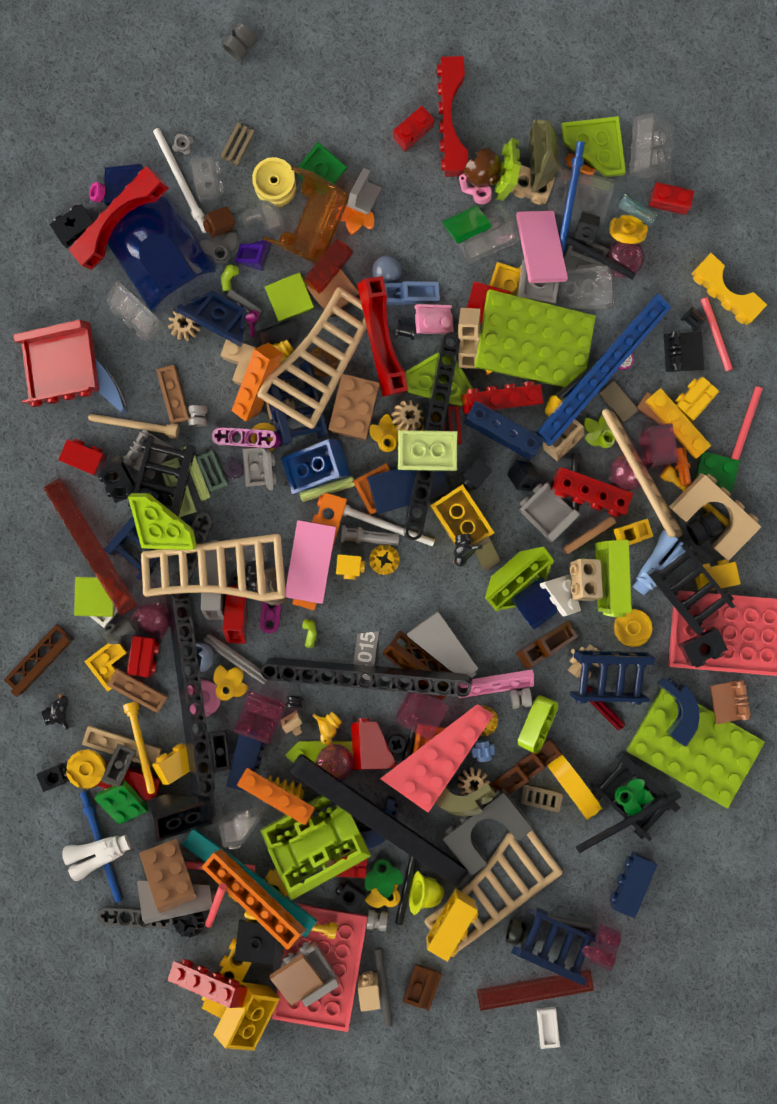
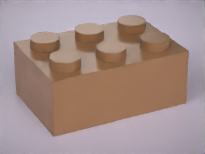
(354, 407)
(167, 875)

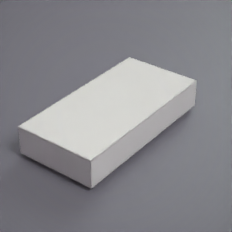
(548, 1027)

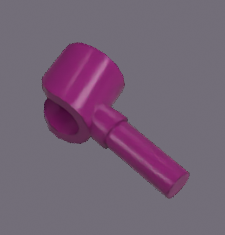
(251, 317)

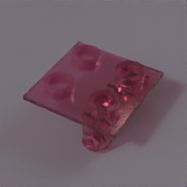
(605, 948)

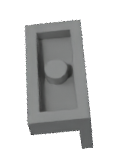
(363, 193)

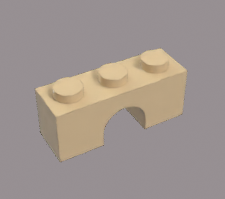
(469, 336)

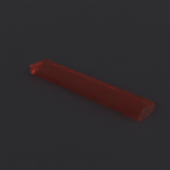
(531, 991)

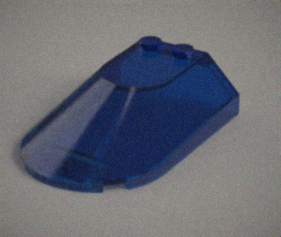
(157, 251)

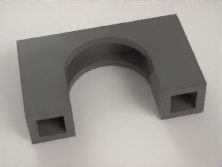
(501, 808)

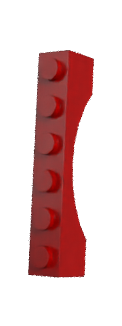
(452, 77)
(92, 244)
(373, 302)

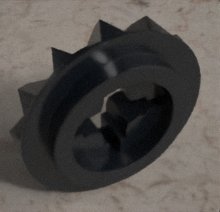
(192, 930)

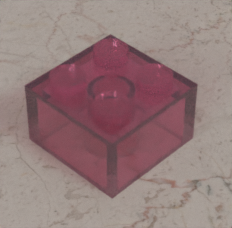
(659, 446)

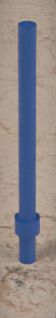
(577, 162)
(89, 810)

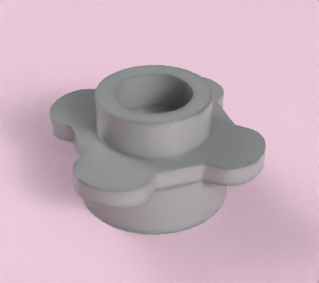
(179, 139)

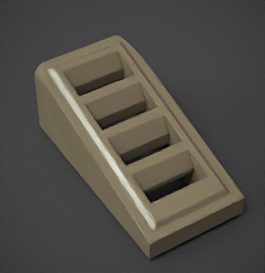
(558, 799)

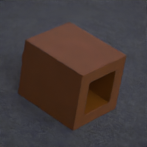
(219, 222)

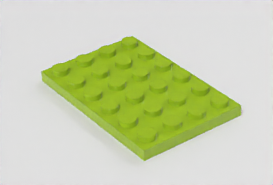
(533, 339)
(710, 763)

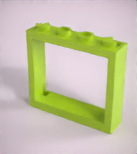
(615, 577)

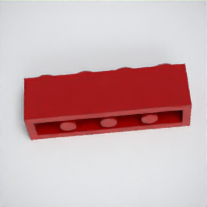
(136, 780)

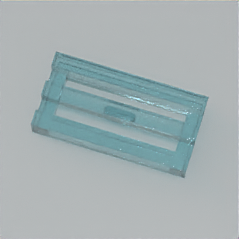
(637, 209)

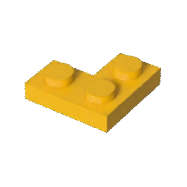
(102, 662)

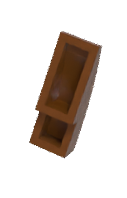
(546, 644)

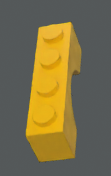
(710, 275)

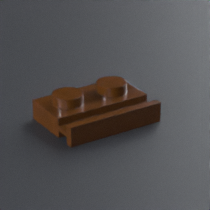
(422, 987)

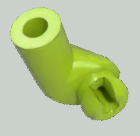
(226, 276)
(312, 633)

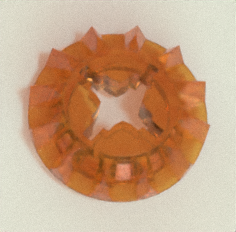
(317, 353)

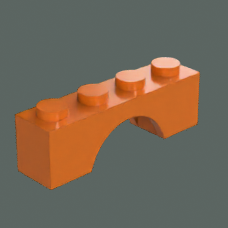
(261, 365)
(276, 796)

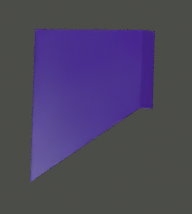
(254, 254)

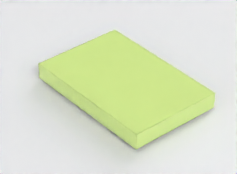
(427, 450)

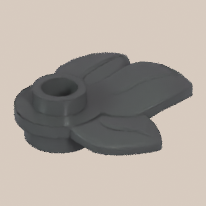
(220, 244)
(114, 632)

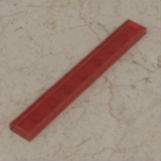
(90, 546)

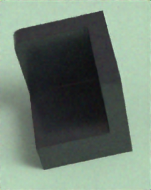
(523, 475)

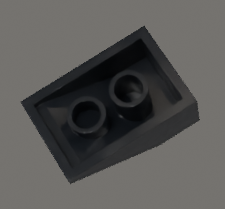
(178, 814)

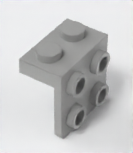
(258, 467)

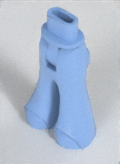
(665, 543)

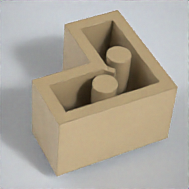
(237, 355)

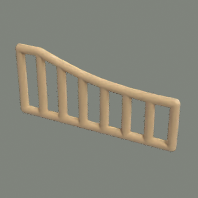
(300, 351)
(657, 501)
(222, 588)
(511, 905)

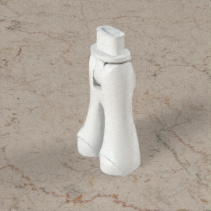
(104, 849)

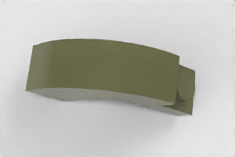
(465, 805)

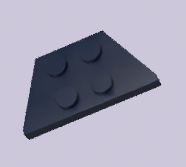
(217, 315)

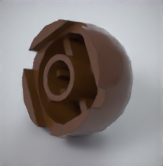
(484, 169)

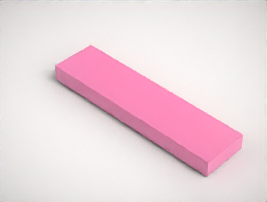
(500, 683)

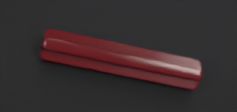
(607, 712)

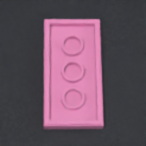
(541, 246)
(310, 561)

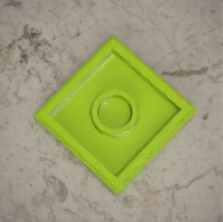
(289, 297)
(91, 598)

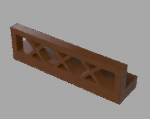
(55, 650)
(405, 659)

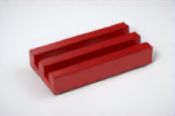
(458, 424)

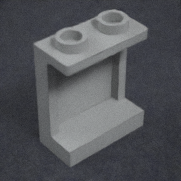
(547, 512)
(321, 965)

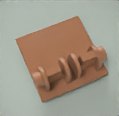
(730, 701)

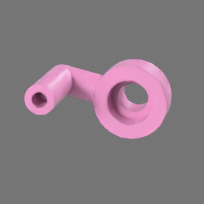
(475, 191)

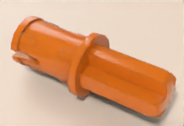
(683, 467)

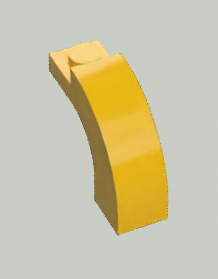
(575, 787)

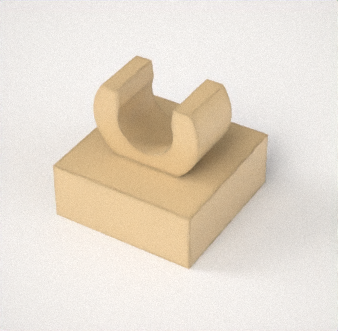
(292, 723)

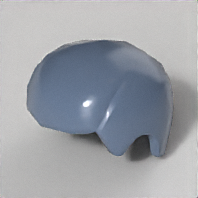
(388, 268)
(205, 656)

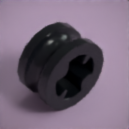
(294, 702)

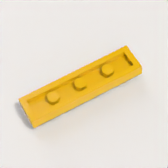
(682, 427)

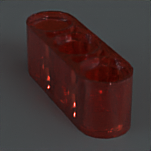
(328, 266)

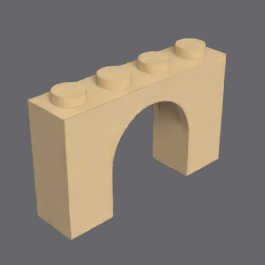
(740, 526)

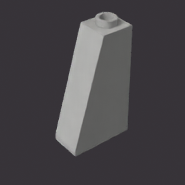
(212, 603)
(443, 645)
(150, 914)

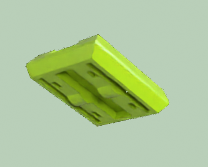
(314, 847)

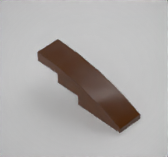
(526, 768)

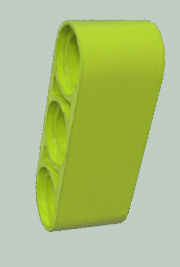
(538, 724)

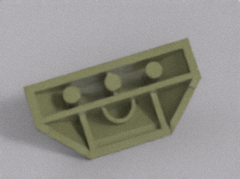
(543, 154)

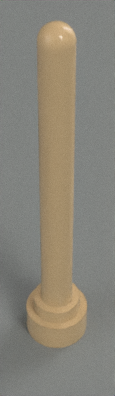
(171, 430)

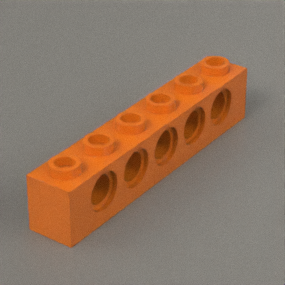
(338, 505)
(254, 899)

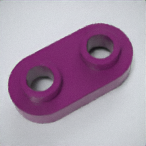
(270, 614)

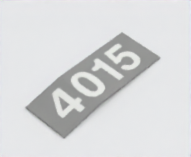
(366, 650)

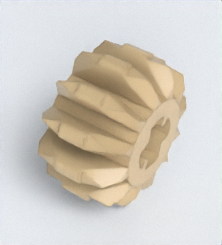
(179, 330)
(401, 412)
(465, 781)

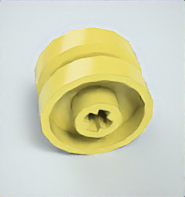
(277, 171)

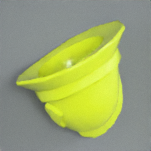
(424, 893)

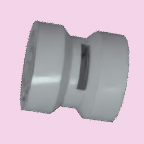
(198, 416)
(524, 700)
(377, 920)

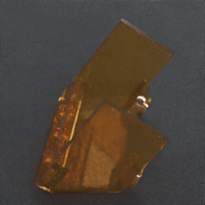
(318, 219)

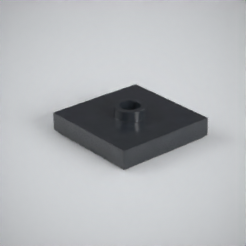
(254, 943)

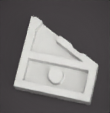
(561, 595)

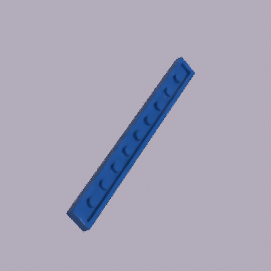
(603, 370)

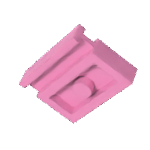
(433, 319)

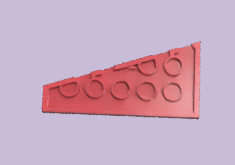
(432, 766)

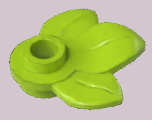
(597, 432)

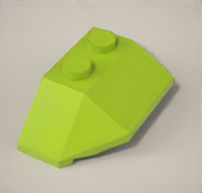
(516, 576)

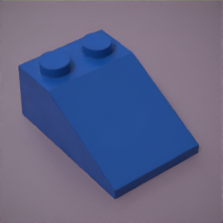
(315, 466)

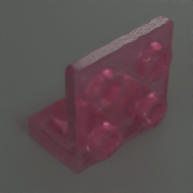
(421, 714)
(259, 717)

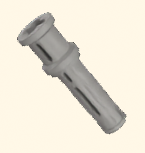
(360, 535)

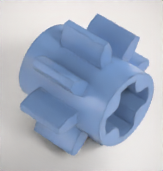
(483, 750)

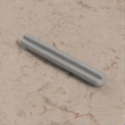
(235, 658)

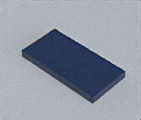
(393, 488)

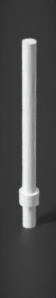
(197, 212)
(384, 524)

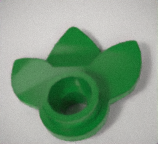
(635, 796)
(383, 880)

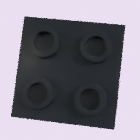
(683, 351)

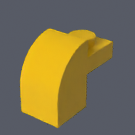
(634, 532)

